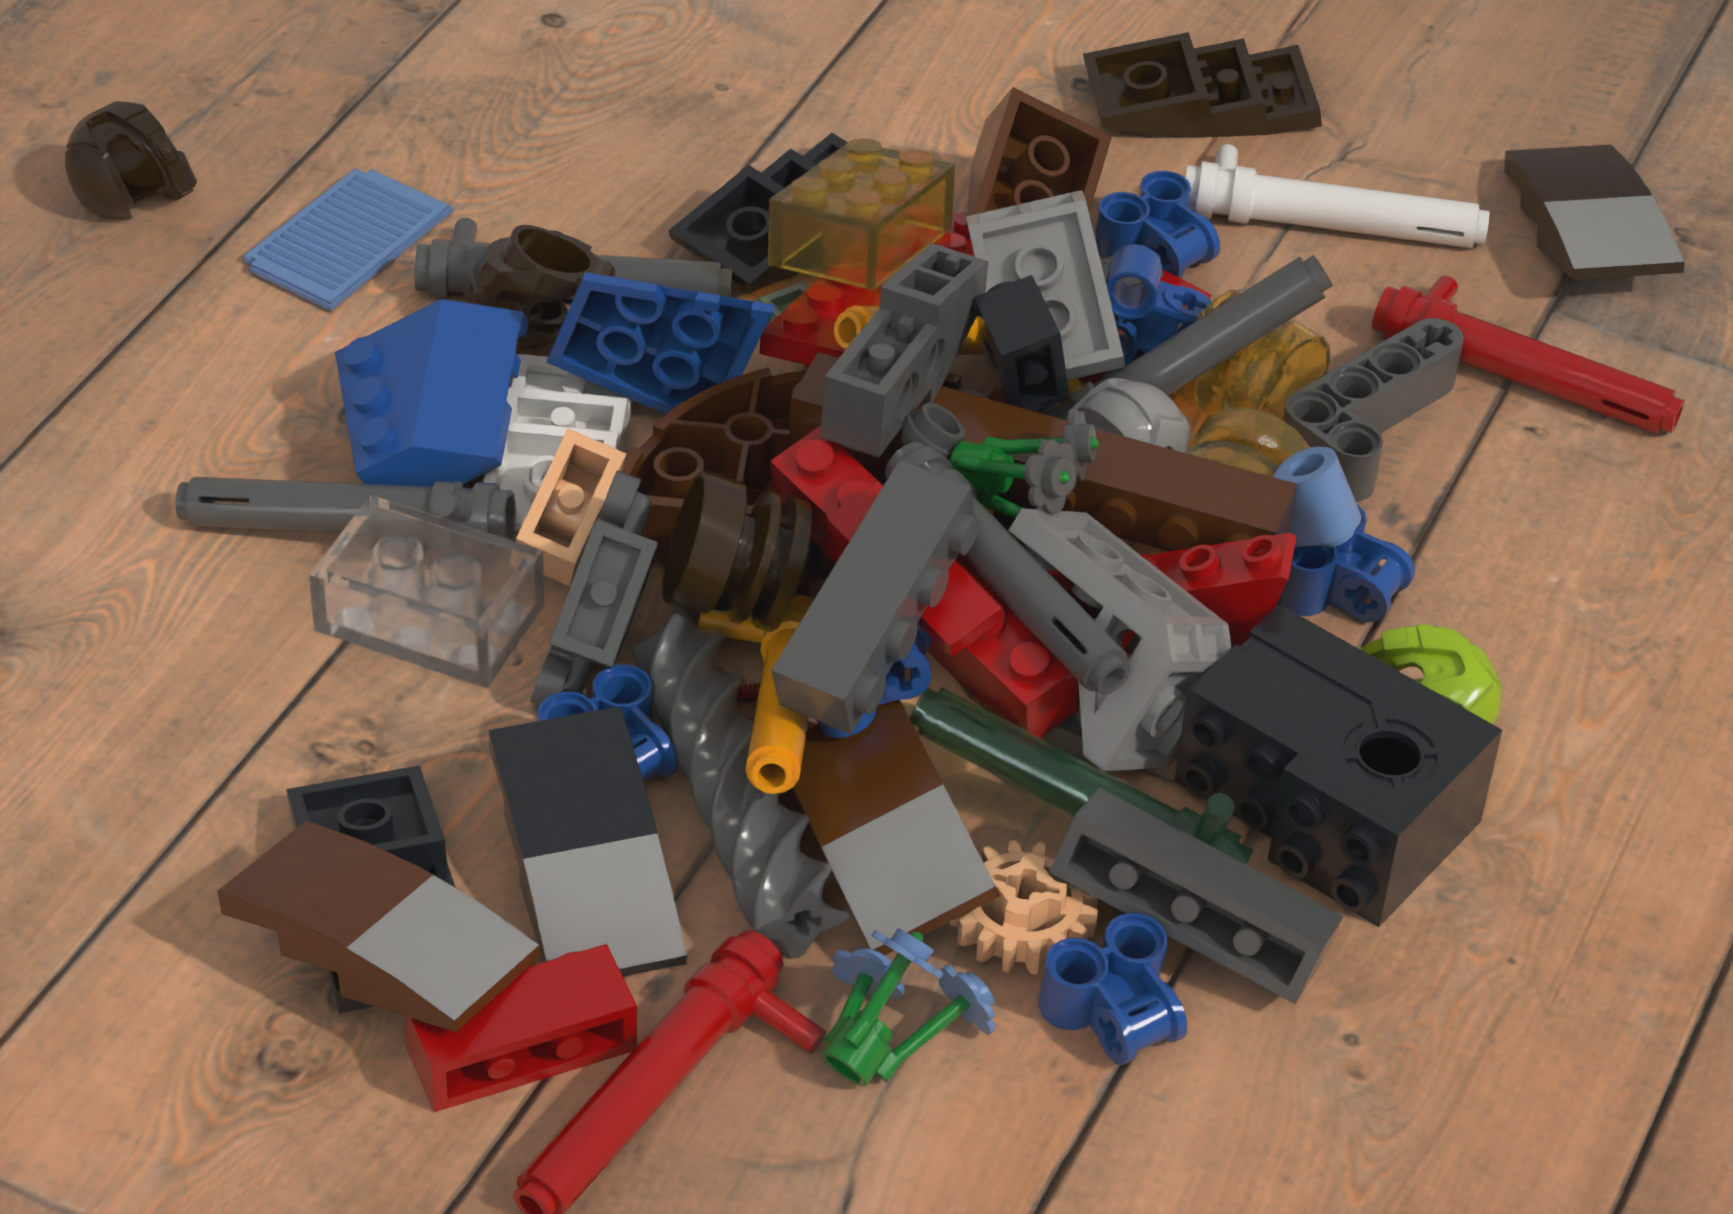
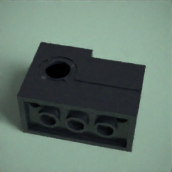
(1336, 761)

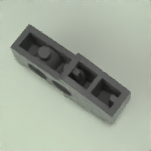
(902, 349)

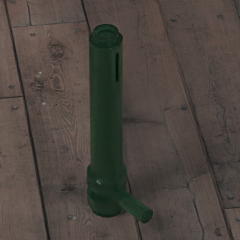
(1052, 772)

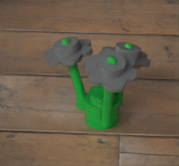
(1049, 473)

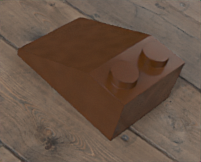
(1033, 155)

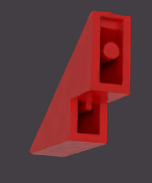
(1231, 579)

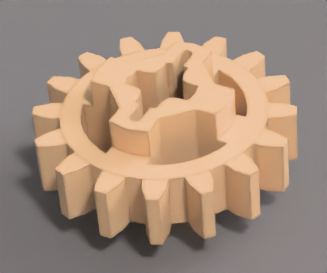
(1030, 912)

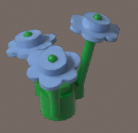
(859, 1040)

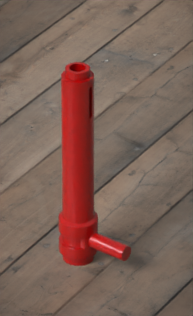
(1533, 361)
(713, 1003)

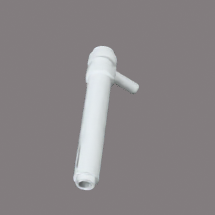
(1246, 195)

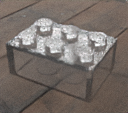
(427, 591)

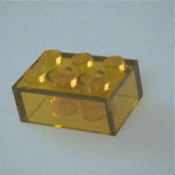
(861, 213)

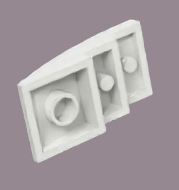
(543, 407)

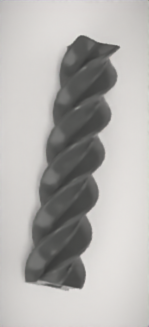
(749, 828)

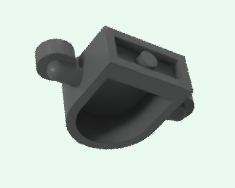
(601, 593)

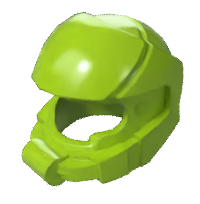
(1448, 665)

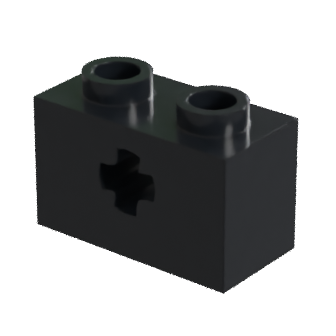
(1022, 345)

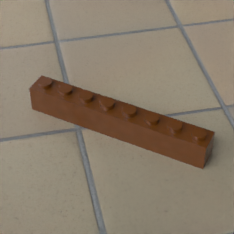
(1129, 489)

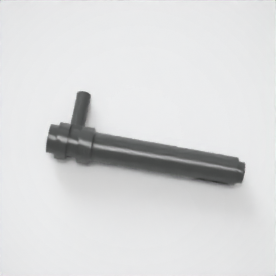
(448, 267)
(1221, 331)
(333, 505)
(1030, 589)

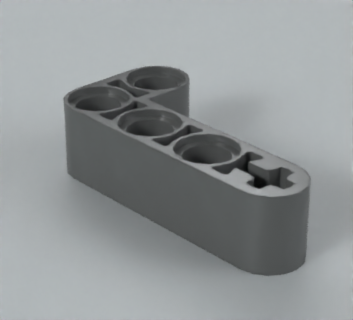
(1373, 394)

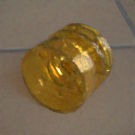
(1262, 372)

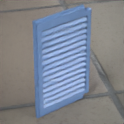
(345, 237)

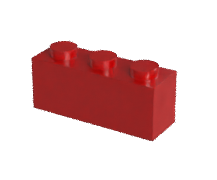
(536, 1028)

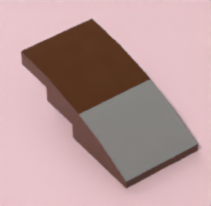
(890, 828)
(381, 925)

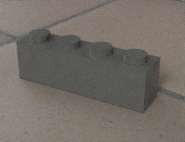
(876, 597)
(1196, 894)

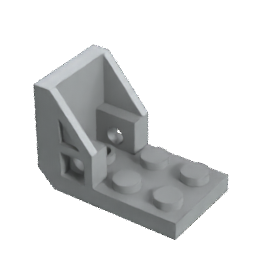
(1059, 249)
(1171, 643)

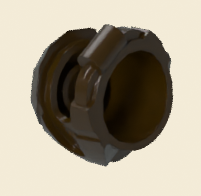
(123, 157)
(524, 277)

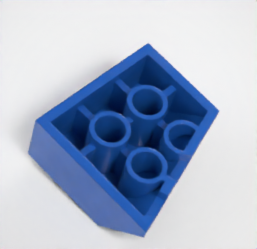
(656, 339)
(431, 394)

